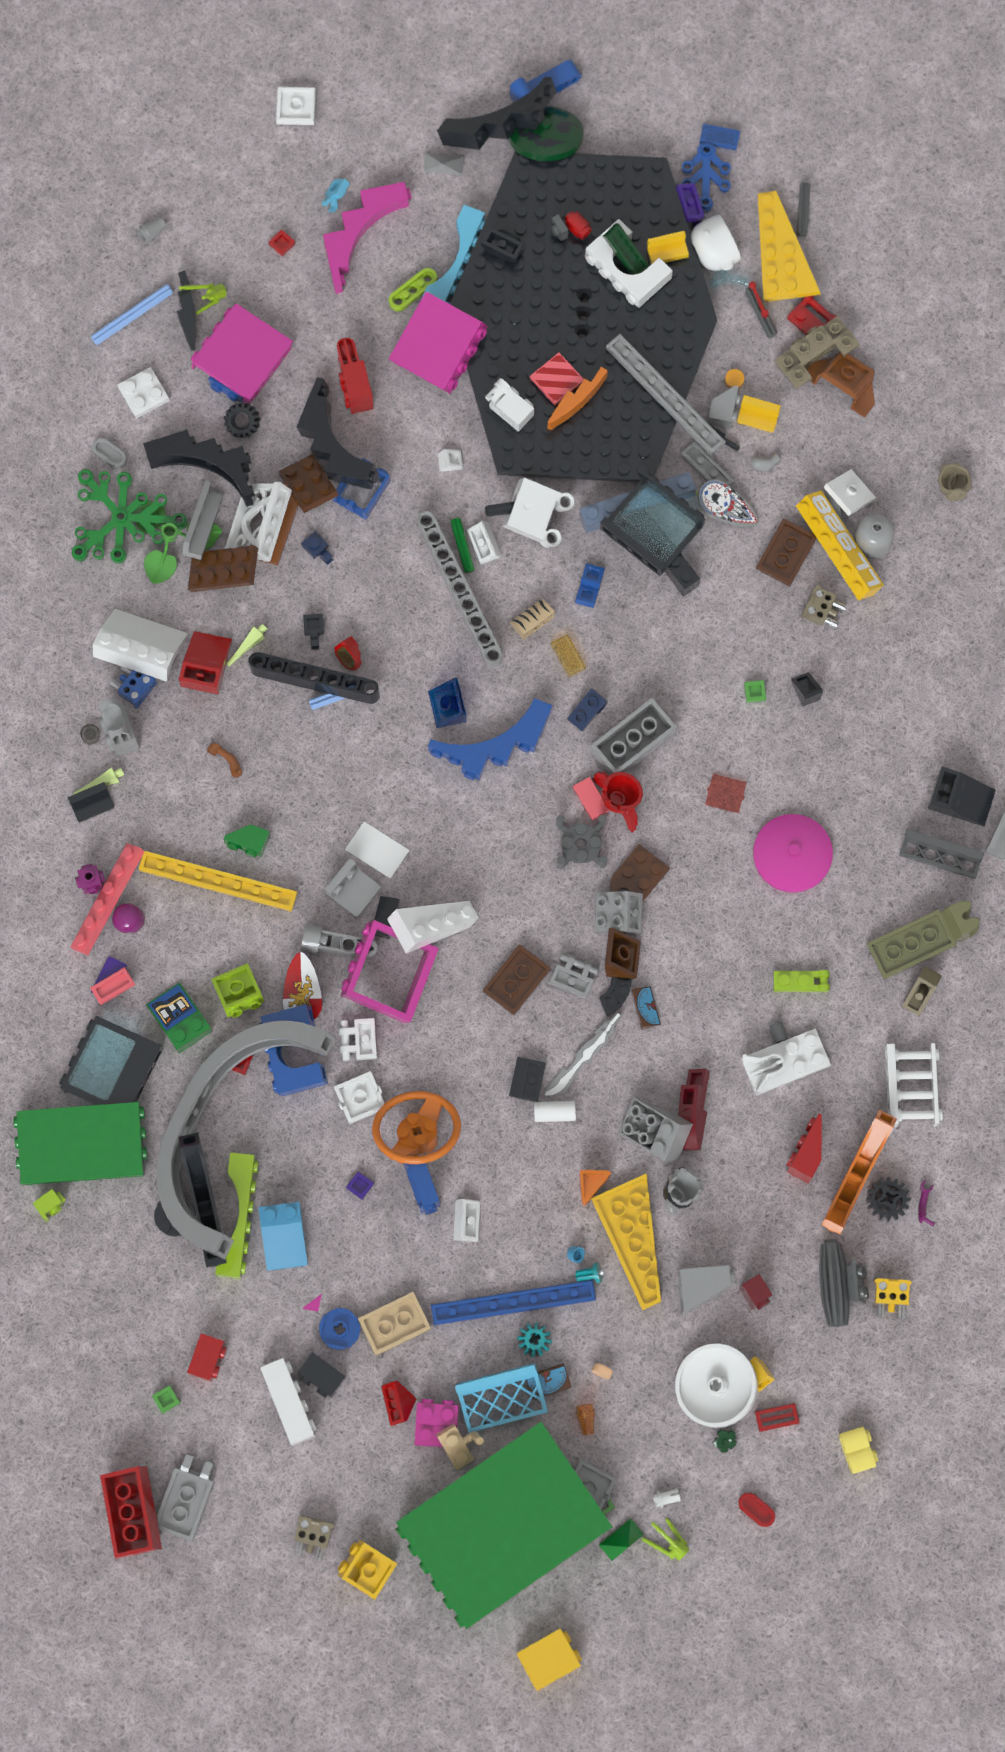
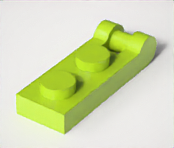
(800, 981)

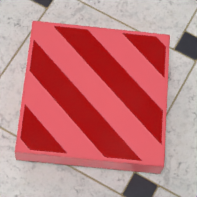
(556, 378)

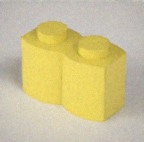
(858, 1450)

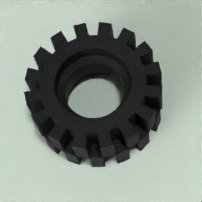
(253, 416)

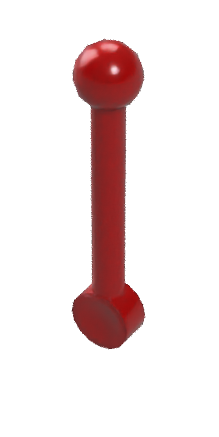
(764, 313)

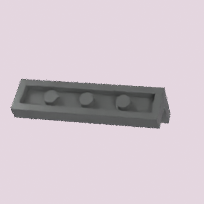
(941, 846)

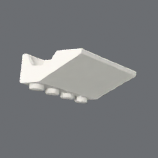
(138, 644)

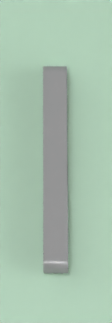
(460, 598)

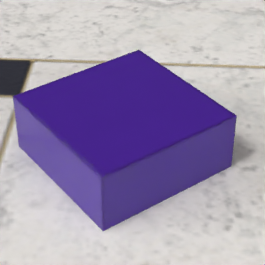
(360, 1185)

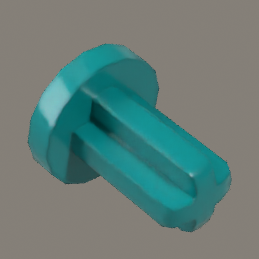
(590, 1273)

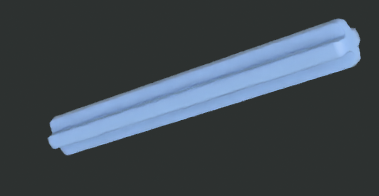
(131, 314)

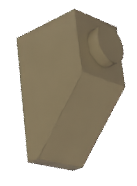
(922, 991)

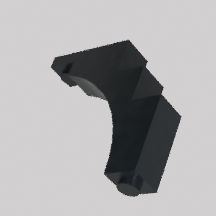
(316, 424)

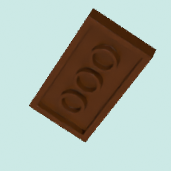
(223, 569)

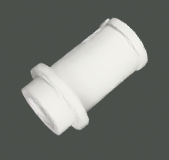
(666, 1497)

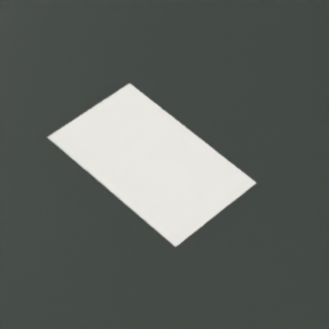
(377, 849)

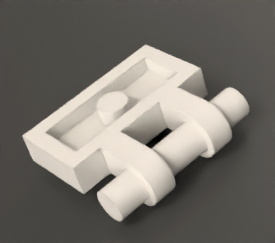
(364, 1038)

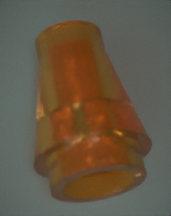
(586, 1418)

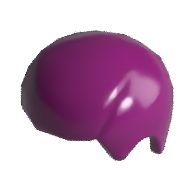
(128, 918)

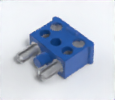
(137, 692)

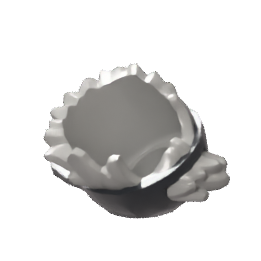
(682, 1189)

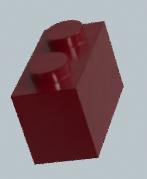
(756, 1292)

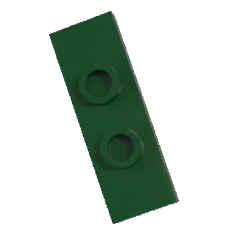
(625, 250)

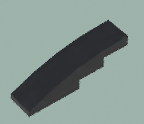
(187, 314)

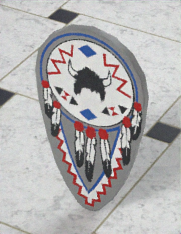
(726, 504)

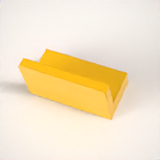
(667, 247)
(758, 414)

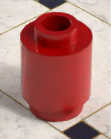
(578, 225)

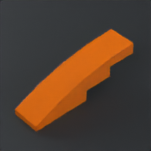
(574, 402)

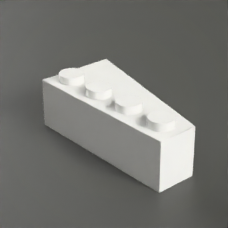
(427, 924)

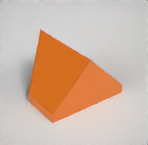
(591, 1182)

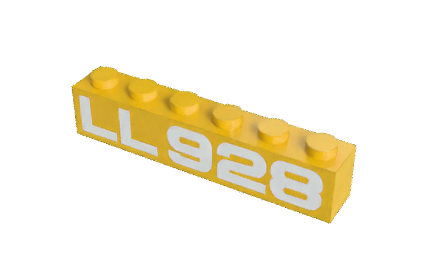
(839, 545)

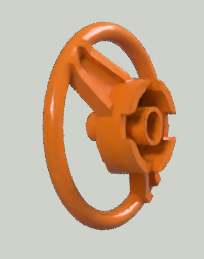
(418, 1131)

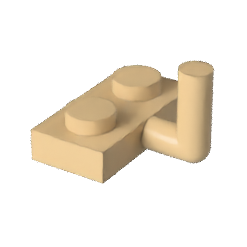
(456, 1446)

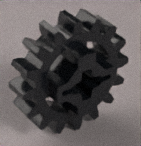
(891, 1208)

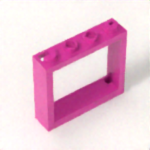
(355, 967)

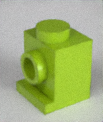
(49, 1204)

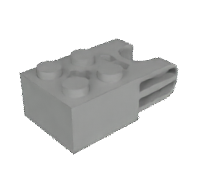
(117, 725)

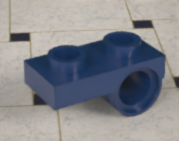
(587, 709)

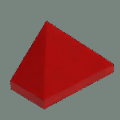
(398, 1402)

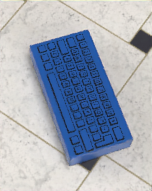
(720, 136)

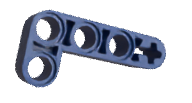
(562, 76)

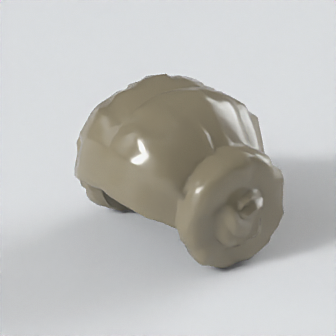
(954, 481)

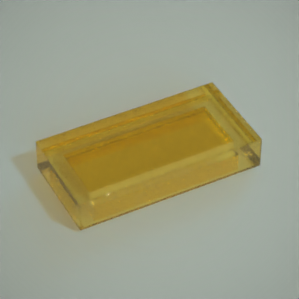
(568, 655)

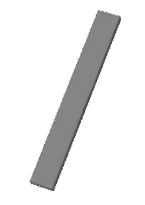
(665, 394)

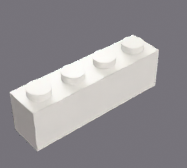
(287, 1401)

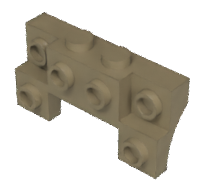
(813, 347)

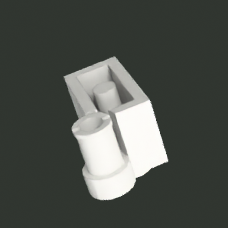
(509, 405)

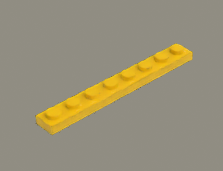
(218, 881)

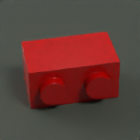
(206, 1358)

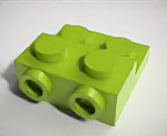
(238, 991)

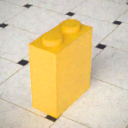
(549, 1659)

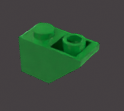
(249, 839)

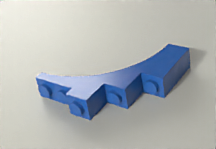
(499, 750)

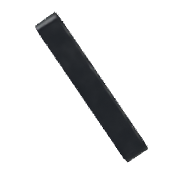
(320, 684)

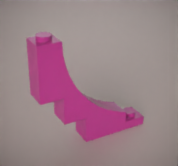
(376, 204)

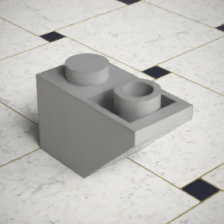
(722, 408)

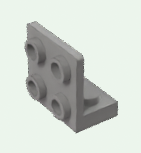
(352, 888)
(618, 910)

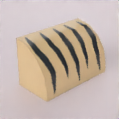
(532, 619)

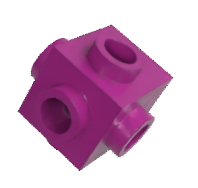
(93, 885)

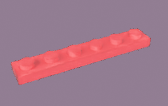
(107, 899)

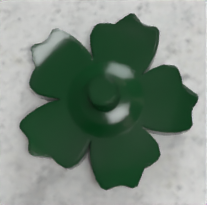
(725, 1440)

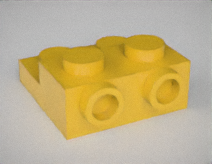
(366, 1569)

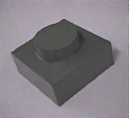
(559, 228)

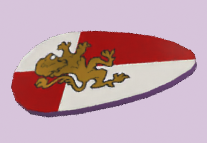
(302, 985)

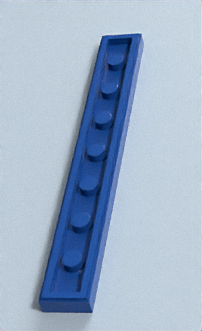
(513, 1302)

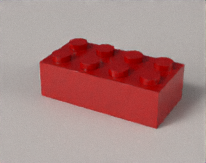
(131, 1512)

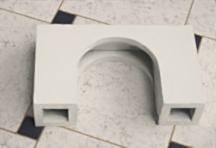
(636, 287)

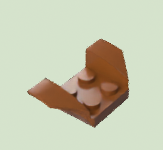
(850, 377)

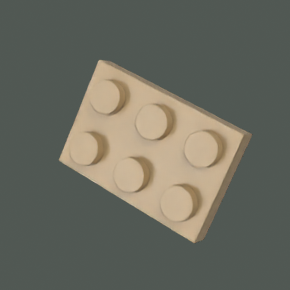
(394, 1323)

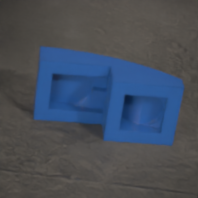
(589, 585)

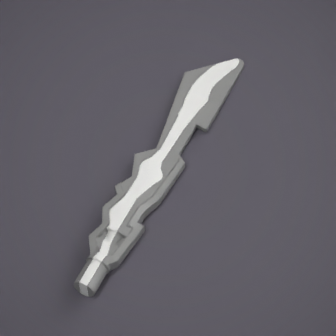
(584, 1056)

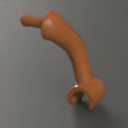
(235, 768)

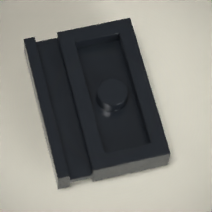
(527, 1079)

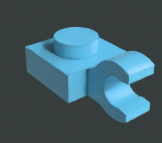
(335, 191)

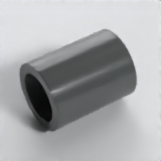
(778, 1032)

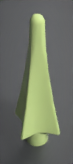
(251, 640)
(109, 777)

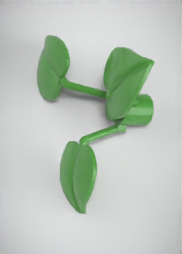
(159, 565)

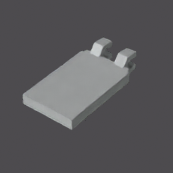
(185, 1499)

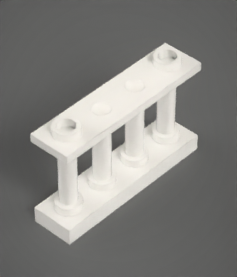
(895, 1075)

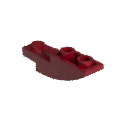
(692, 1106)

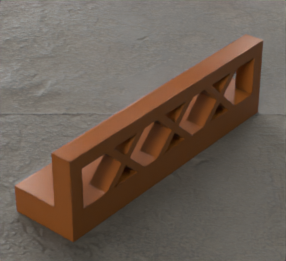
(286, 525)

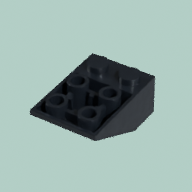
(961, 797)

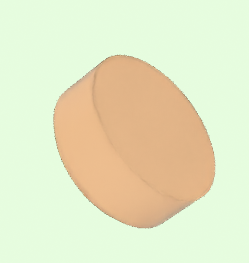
(602, 1371)

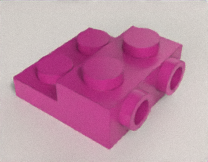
(432, 1419)

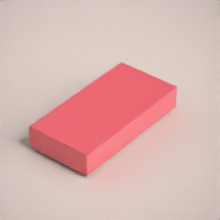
(590, 798)
(112, 986)

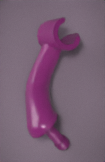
(923, 1205)

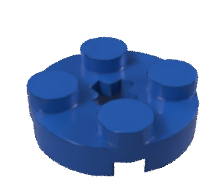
(330, 1336)

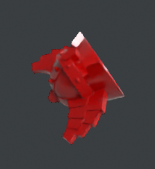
(620, 794)

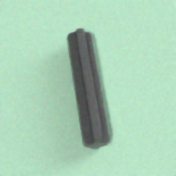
(803, 209)
(766, 323)

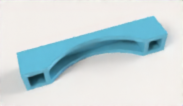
(468, 226)

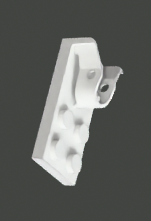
(785, 1062)

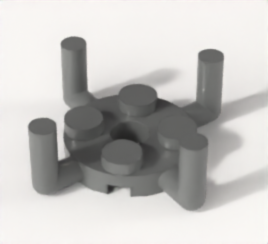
(585, 832)

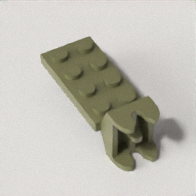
(923, 939)

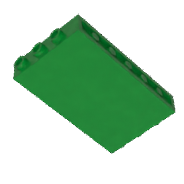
(80, 1143)

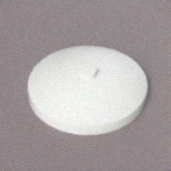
(716, 1385)

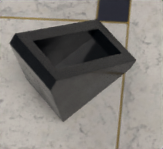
(807, 689)

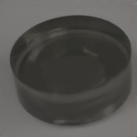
(90, 734)

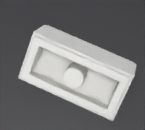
(484, 542)
(466, 1220)

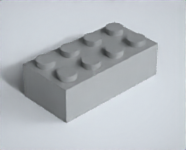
(633, 738)

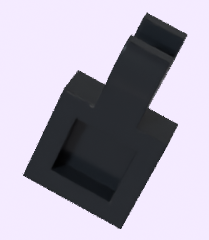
(313, 627)

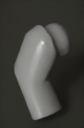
(765, 464)

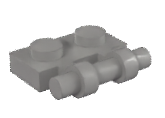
(572, 981)

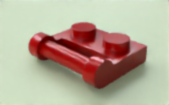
(804, 319)

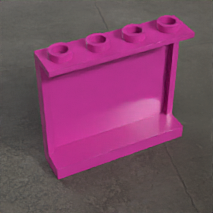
(438, 342)
(242, 352)

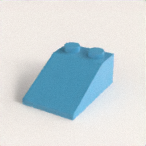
(283, 1236)

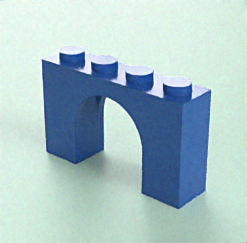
(288, 1079)

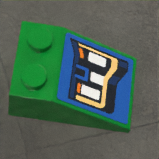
(179, 1018)

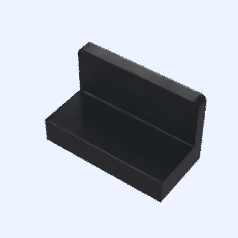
(91, 802)

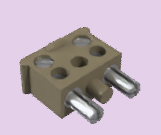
(818, 600)
(319, 1528)

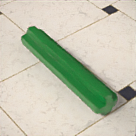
(462, 545)

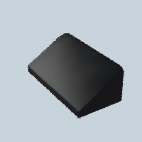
(385, 908)

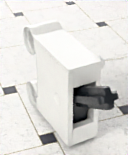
(531, 511)

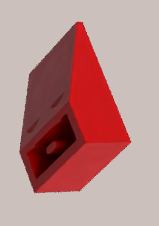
(205, 662)
(807, 1159)

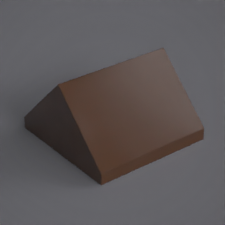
(621, 955)

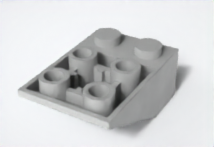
(655, 1129)

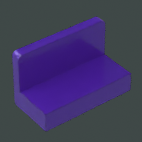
(690, 203)

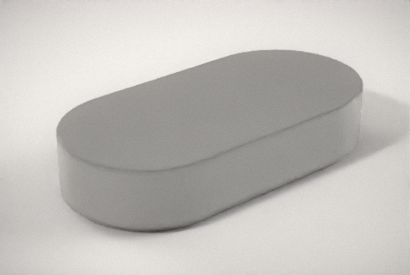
(109, 453)

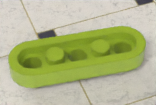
(416, 282)

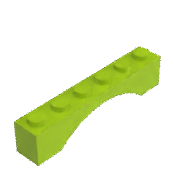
(241, 1171)

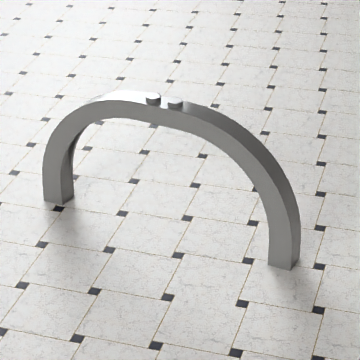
(193, 1104)

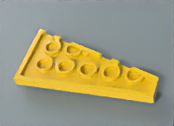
(782, 259)
(629, 1227)

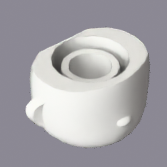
(715, 244)

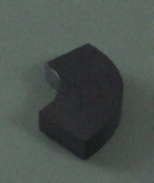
(616, 995)

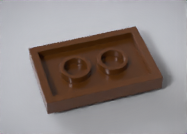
(308, 483)
(786, 552)
(516, 980)

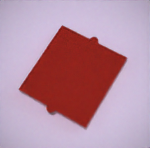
(725, 793)

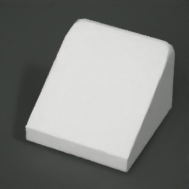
(450, 460)

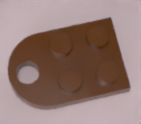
(639, 873)

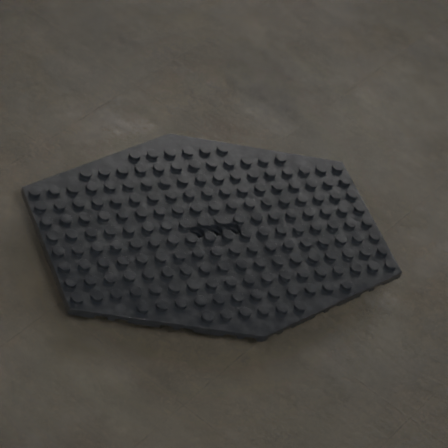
(537, 307)

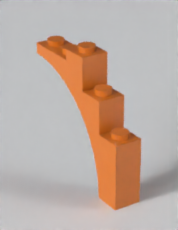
(858, 1172)

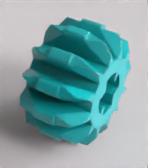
(541, 1341)

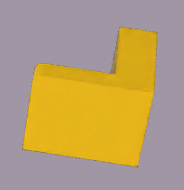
(763, 1374)

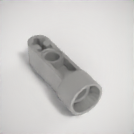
(316, 940)

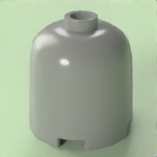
(871, 540)

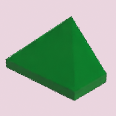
(621, 1539)

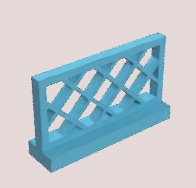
(498, 1379)

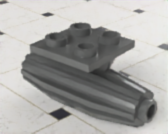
(840, 1283)

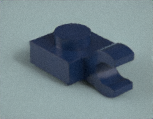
(317, 547)

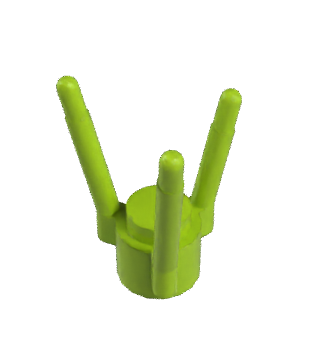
(214, 293)
(677, 1548)

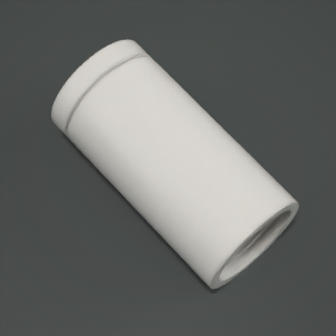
(554, 1111)

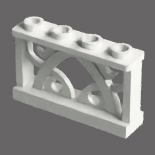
(273, 512)

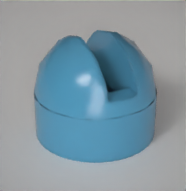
(575, 1254)

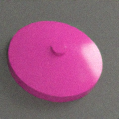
(792, 853)

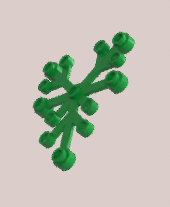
(144, 518)

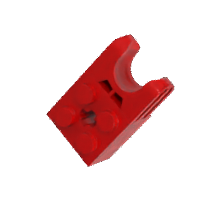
(353, 378)

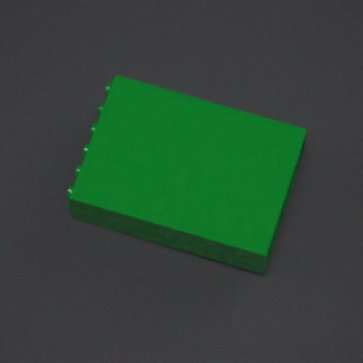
(503, 1526)

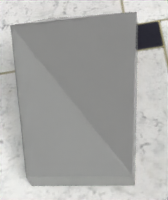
(443, 164)

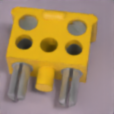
(893, 1286)

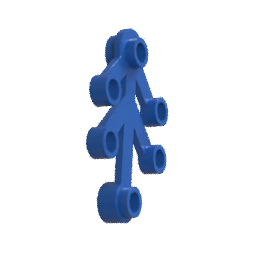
(707, 173)

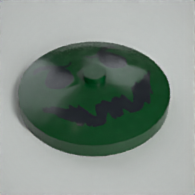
(553, 140)

